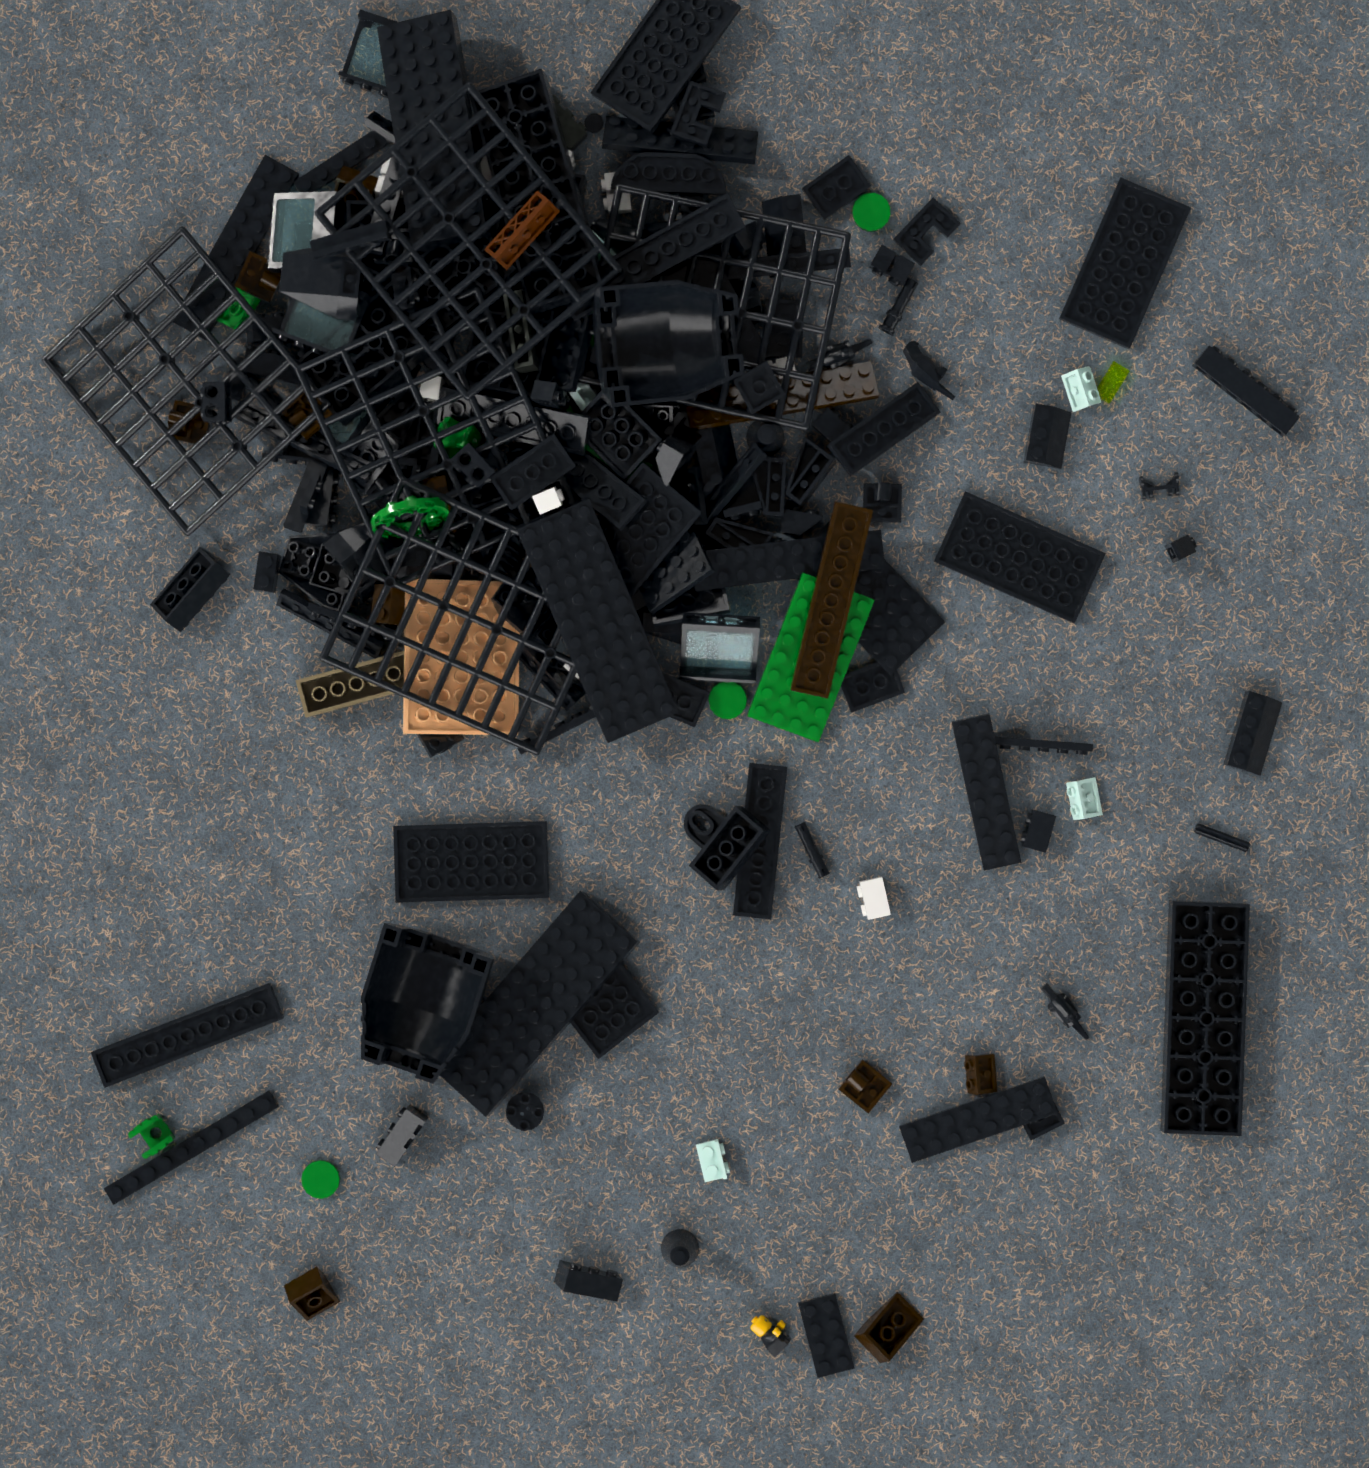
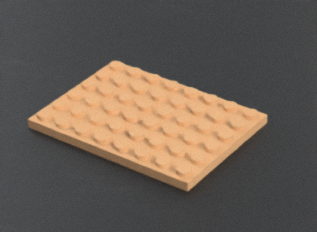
(422, 720)

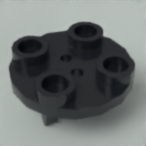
(531, 1117)

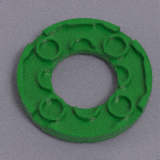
(434, 507)

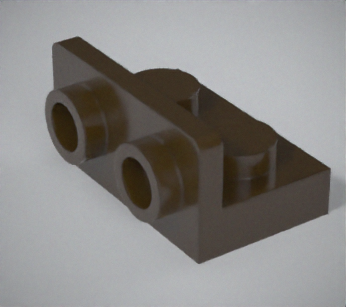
(980, 1073)

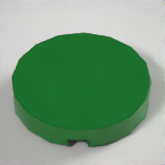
(871, 212)
(727, 700)
(320, 1179)

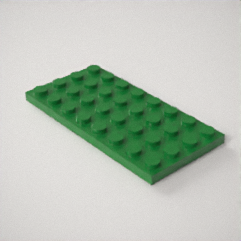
(794, 710)

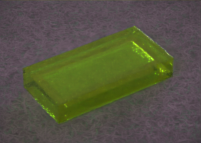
(1112, 381)

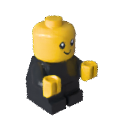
(770, 1335)

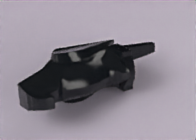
(839, 354)
(925, 369)
(1063, 1009)

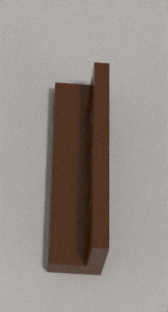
(524, 231)

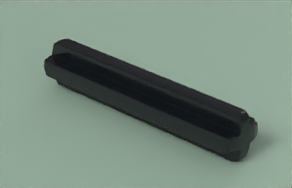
(1222, 837)

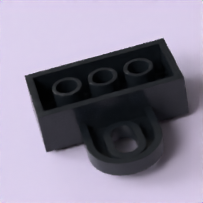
(725, 844)

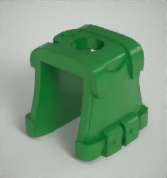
(457, 441)
(155, 1144)

